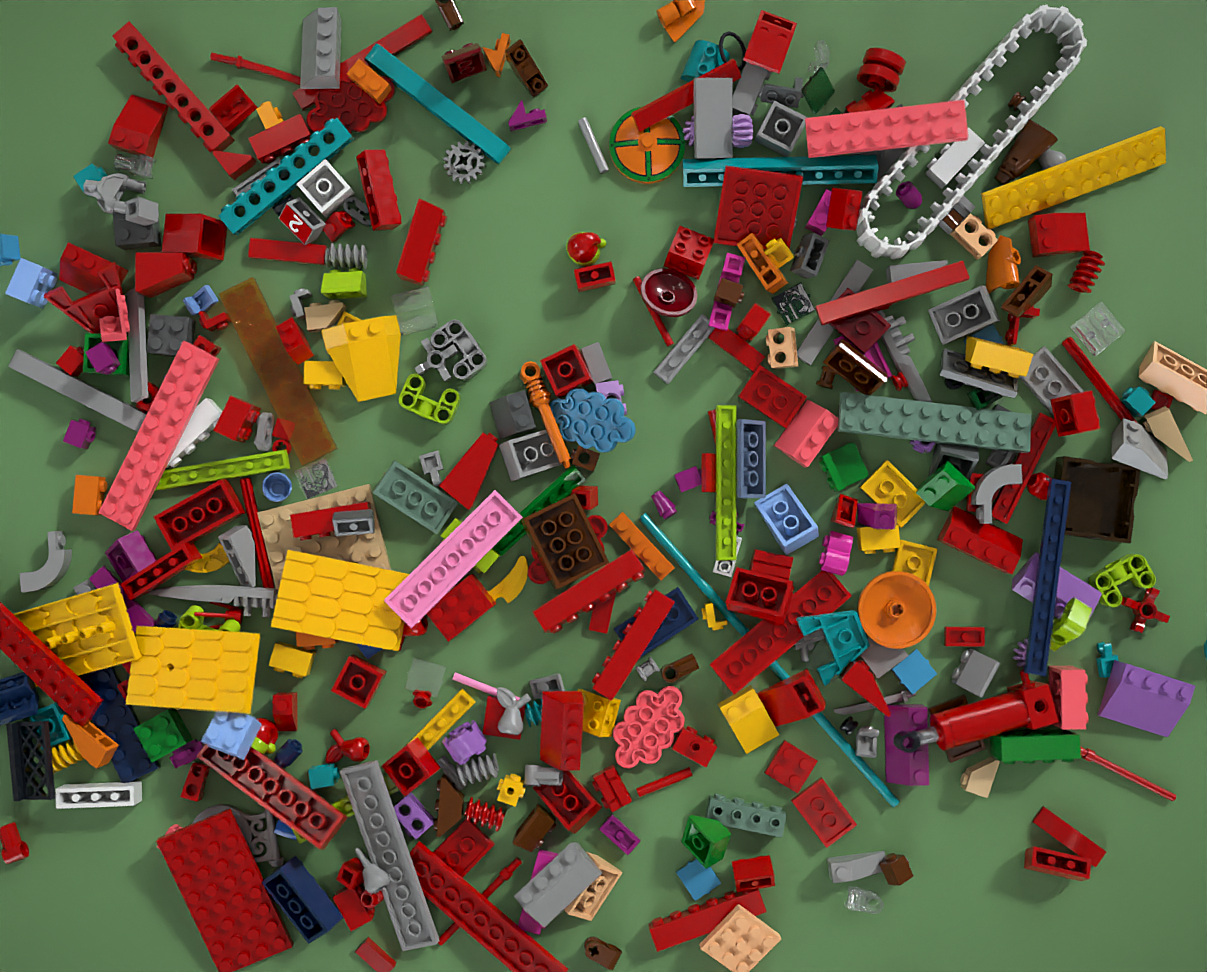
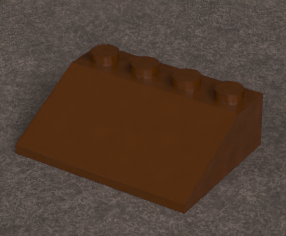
(564, 541)

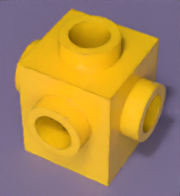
(506, 794)

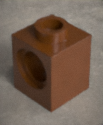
(729, 293)
(594, 456)

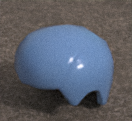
(276, 487)

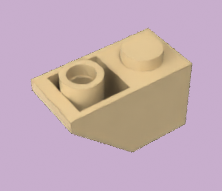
(323, 316)

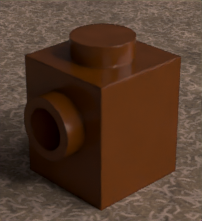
(896, 869)

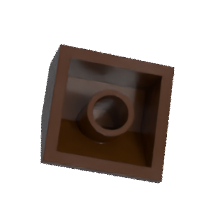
(534, 828)

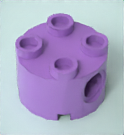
(465, 741)

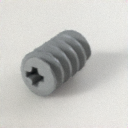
(346, 256)
(477, 770)

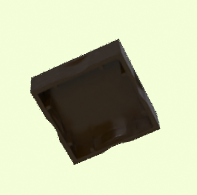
(1099, 498)

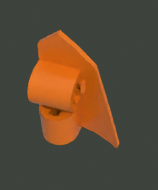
(680, 16)
(1002, 266)

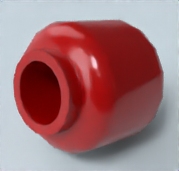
(1038, 485)

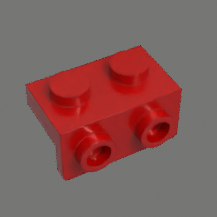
(233, 108)

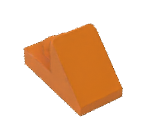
(497, 58)

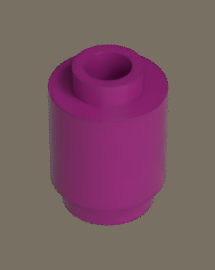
(909, 195)

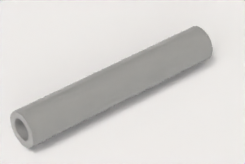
(593, 145)

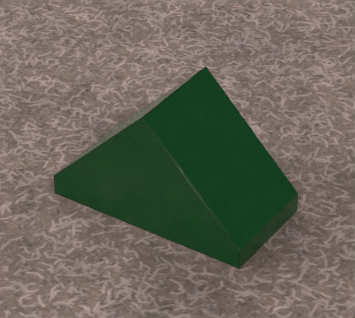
(980, 398)

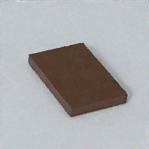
(964, 750)

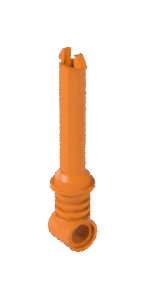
(540, 399)

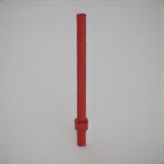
(1090, 755)
(505, 874)

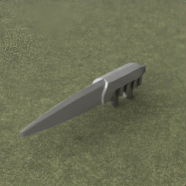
(898, 350)
(240, 595)

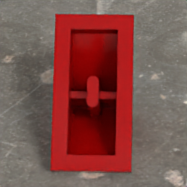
(234, 163)
(845, 511)

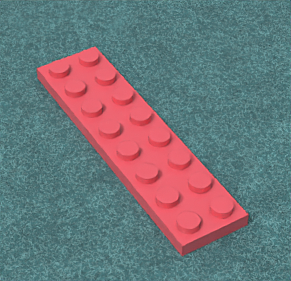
(886, 129)

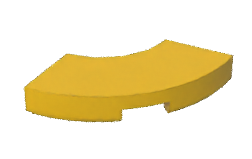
(210, 561)

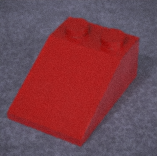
(138, 126)
(1058, 234)
(863, 682)
(569, 802)

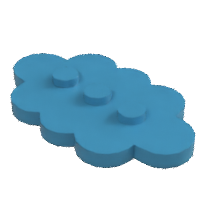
(592, 420)

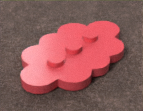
(648, 727)

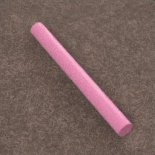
(476, 684)

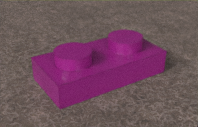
(619, 834)

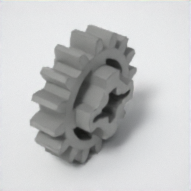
(469, 157)

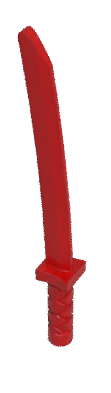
(240, 62)

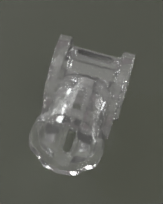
(136, 165)

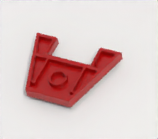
(91, 307)

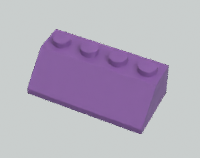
(1068, 587)

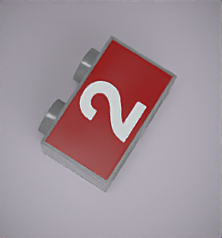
(301, 221)

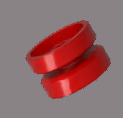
(881, 69)

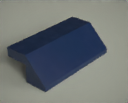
(17, 698)

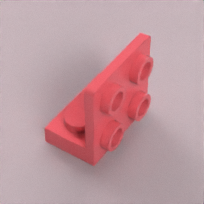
(113, 327)

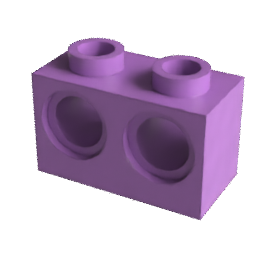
(417, 812)

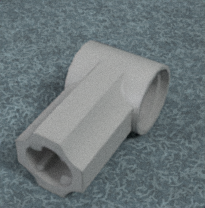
(539, 775)

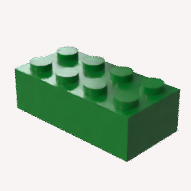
(1036, 745)

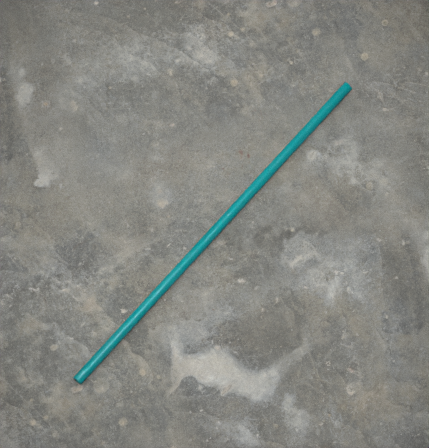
(775, 667)

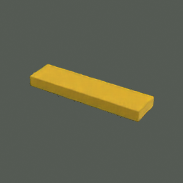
(445, 719)

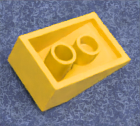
(748, 719)

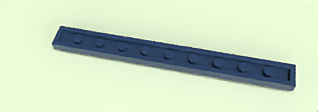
(1047, 577)

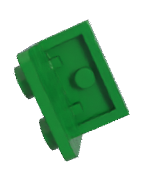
(843, 467)

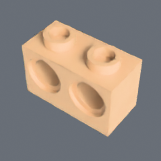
(970, 241)
(788, 347)

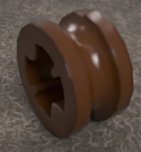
(1016, 100)

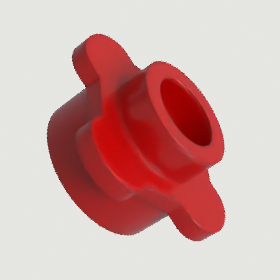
(422, 699)

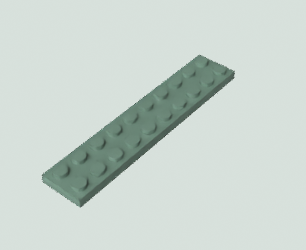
(934, 422)

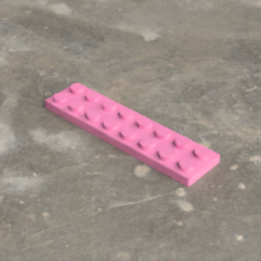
(453, 558)

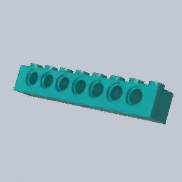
(282, 188)

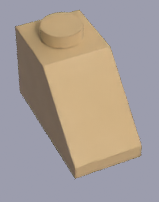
(980, 777)

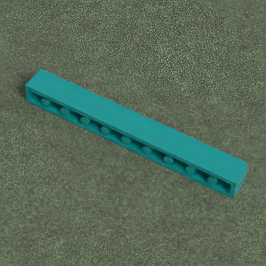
(814, 170)

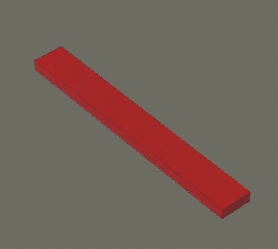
(393, 43)
(892, 292)

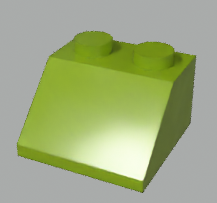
(344, 284)

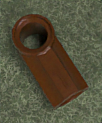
(450, 14)
(681, 667)

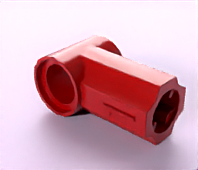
(13, 847)

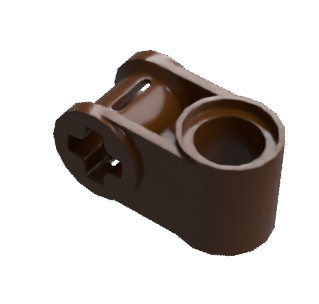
(605, 954)

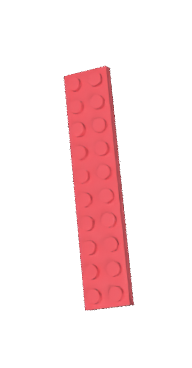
(159, 435)

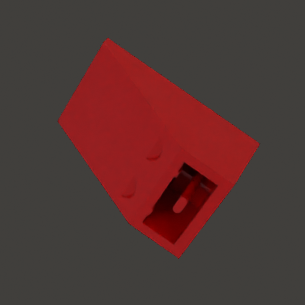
(770, 41)
(792, 699)

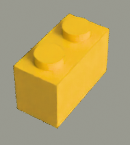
(323, 374)
(873, 539)
(292, 659)

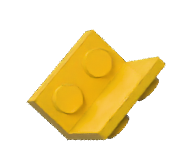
(599, 714)

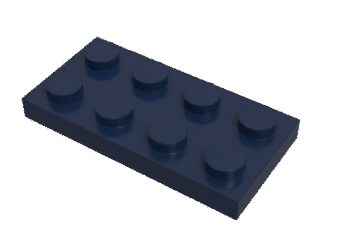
(677, 619)

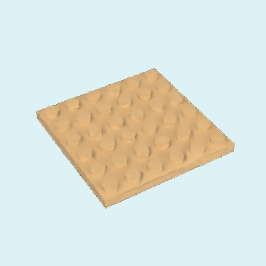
(359, 548)

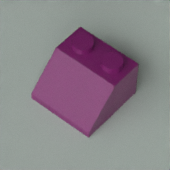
(130, 555)

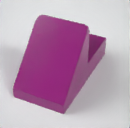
(522, 120)

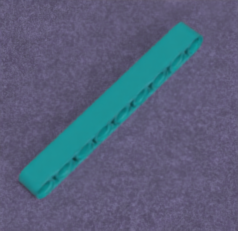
(437, 103)

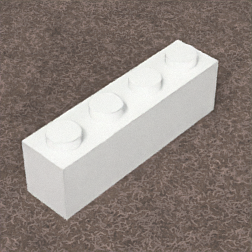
(198, 428)
(98, 795)

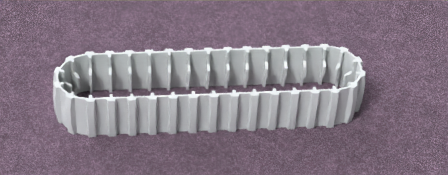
(1071, 36)

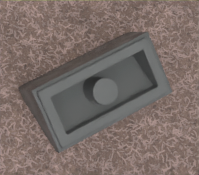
(353, 522)

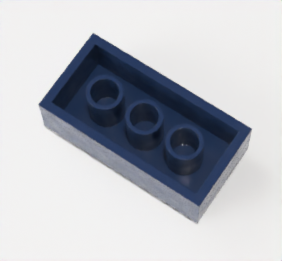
(302, 899)

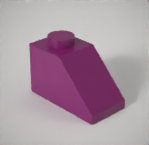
(877, 515)

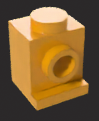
(269, 115)

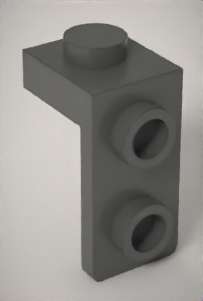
(783, 95)

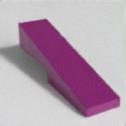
(137, 614)

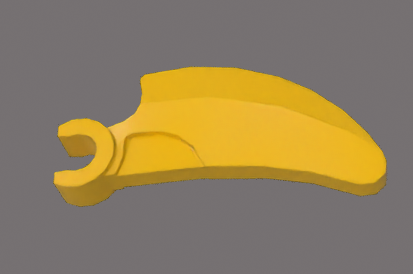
(513, 582)

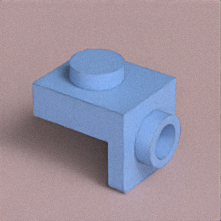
(201, 301)

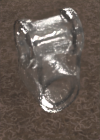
(859, 900)

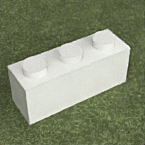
(953, 159)

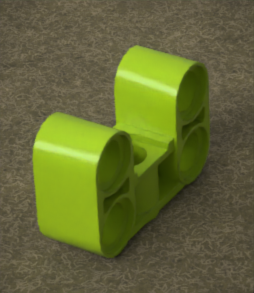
(426, 407)
(1118, 572)
(189, 621)
(1070, 624)

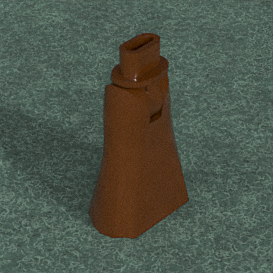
(1029, 146)

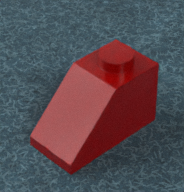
(285, 711)

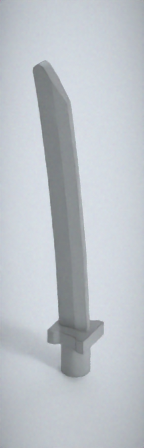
(903, 695)

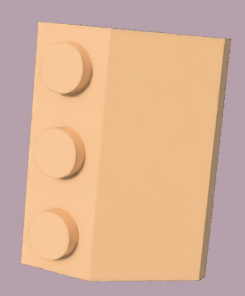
(592, 898)

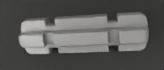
(450, 772)

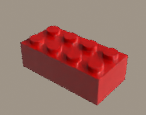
(200, 514)

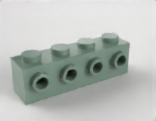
(745, 815)

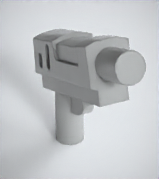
(806, 643)

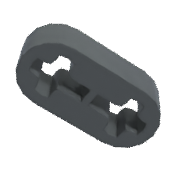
(353, 213)

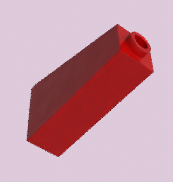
(470, 472)

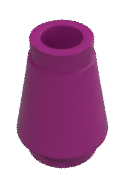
(664, 505)

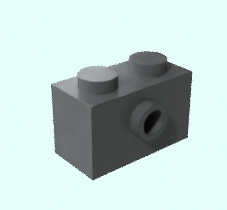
(809, 255)

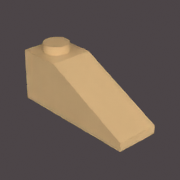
(1164, 428)

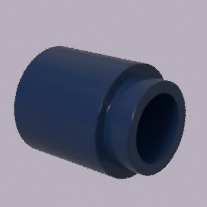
(288, 753)

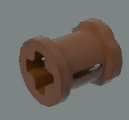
(826, 378)

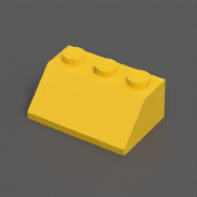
(997, 357)

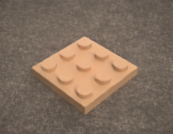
(740, 940)

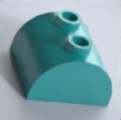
(702, 59)

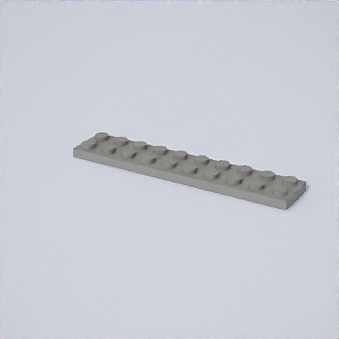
(390, 853)

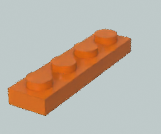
(641, 546)

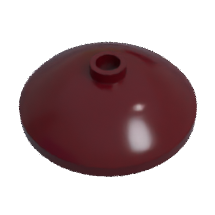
(668, 292)

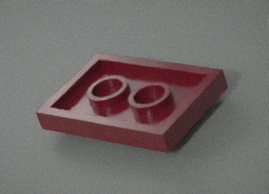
(861, 329)

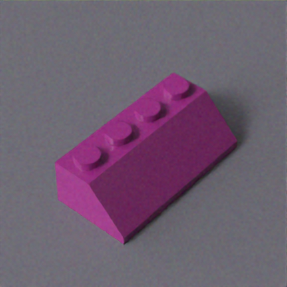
(904, 767)

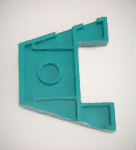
(844, 637)

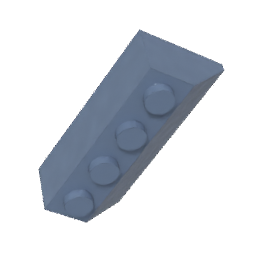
(750, 459)

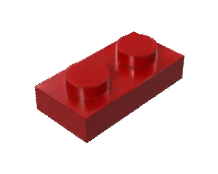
(964, 636)

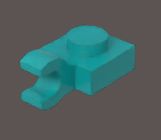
(1106, 660)

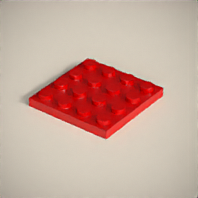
(757, 204)

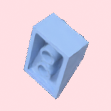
(787, 519)

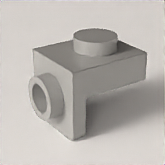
(297, 304)
(866, 742)

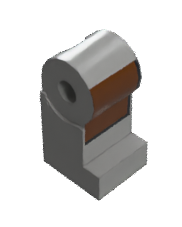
(956, 215)

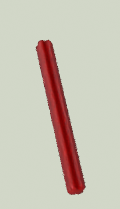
(1097, 380)
(255, 528)

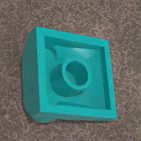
(57, 727)

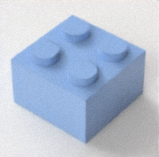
(31, 283)
(232, 733)

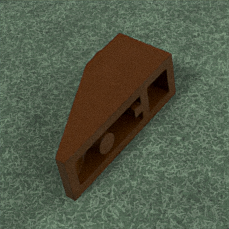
(1028, 292)

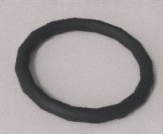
(739, 41)

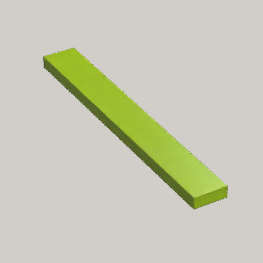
(224, 469)
(726, 482)

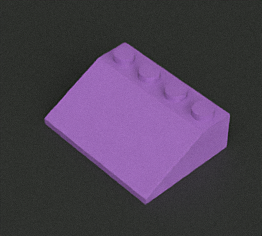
(1145, 699)

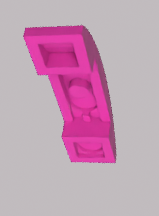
(731, 271)

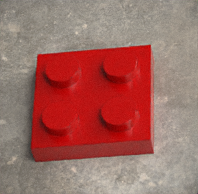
(790, 766)

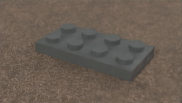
(957, 368)

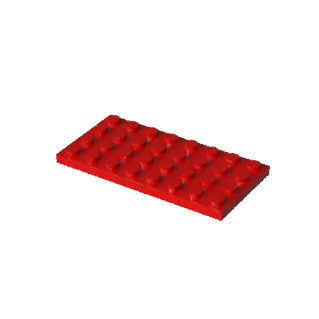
(225, 892)

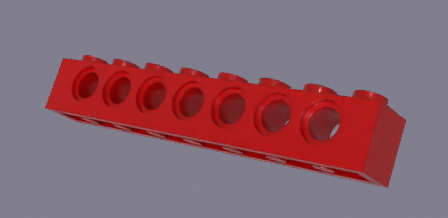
(130, 36)

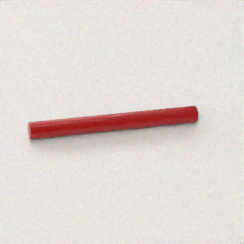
(656, 317)

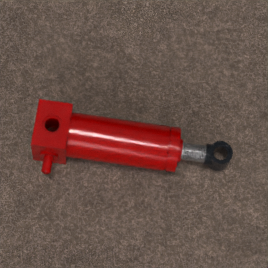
(1022, 706)

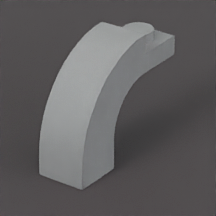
(989, 484)
(53, 570)

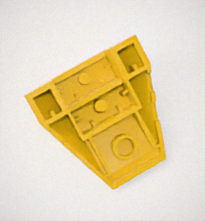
(366, 355)

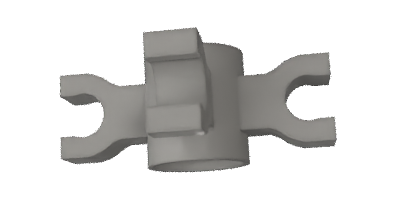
(447, 353)

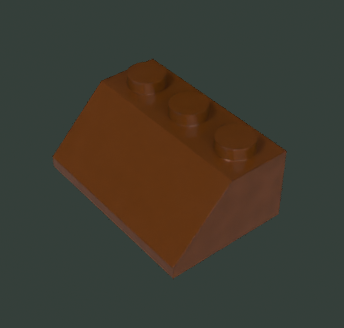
(855, 368)

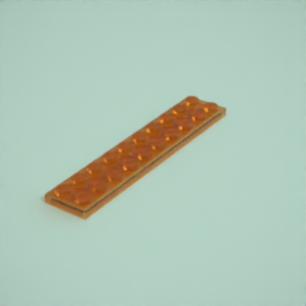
(277, 371)

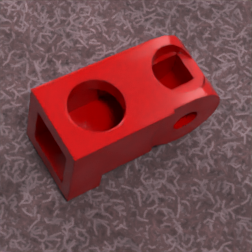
(195, 782)

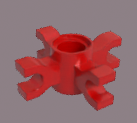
(1148, 600)

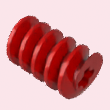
(1085, 271)
(485, 814)

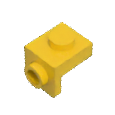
(778, 252)
(708, 614)

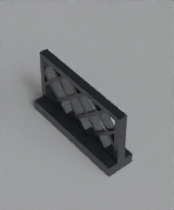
(23, 764)

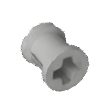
(647, 668)

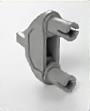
(111, 189)

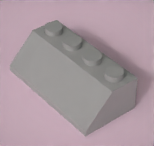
(321, 49)
(558, 884)

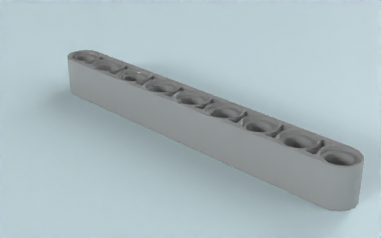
(77, 390)

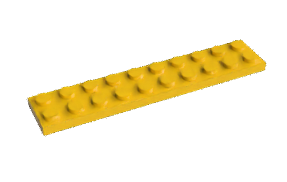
(1074, 178)

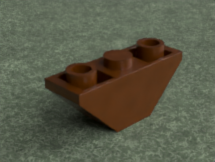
(525, 68)
(449, 806)

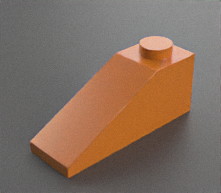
(762, 265)
(91, 742)

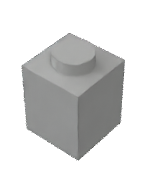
(142, 211)

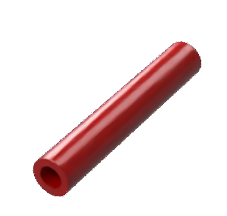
(664, 782)

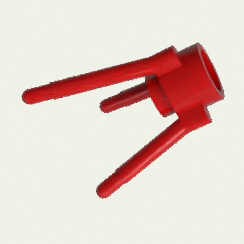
(234, 613)

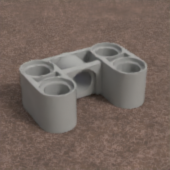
(465, 343)

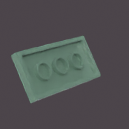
(415, 497)

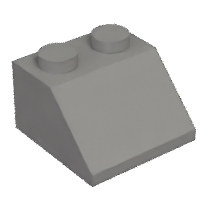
(974, 672)

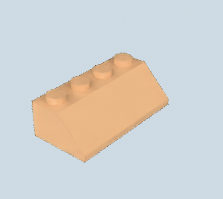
(1175, 376)

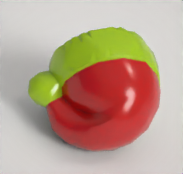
(585, 248)
(266, 737)

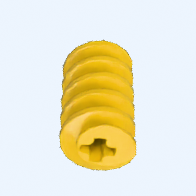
(65, 755)

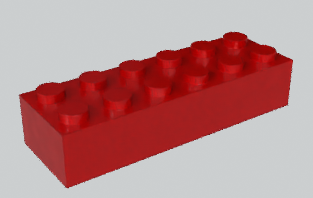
(590, 591)

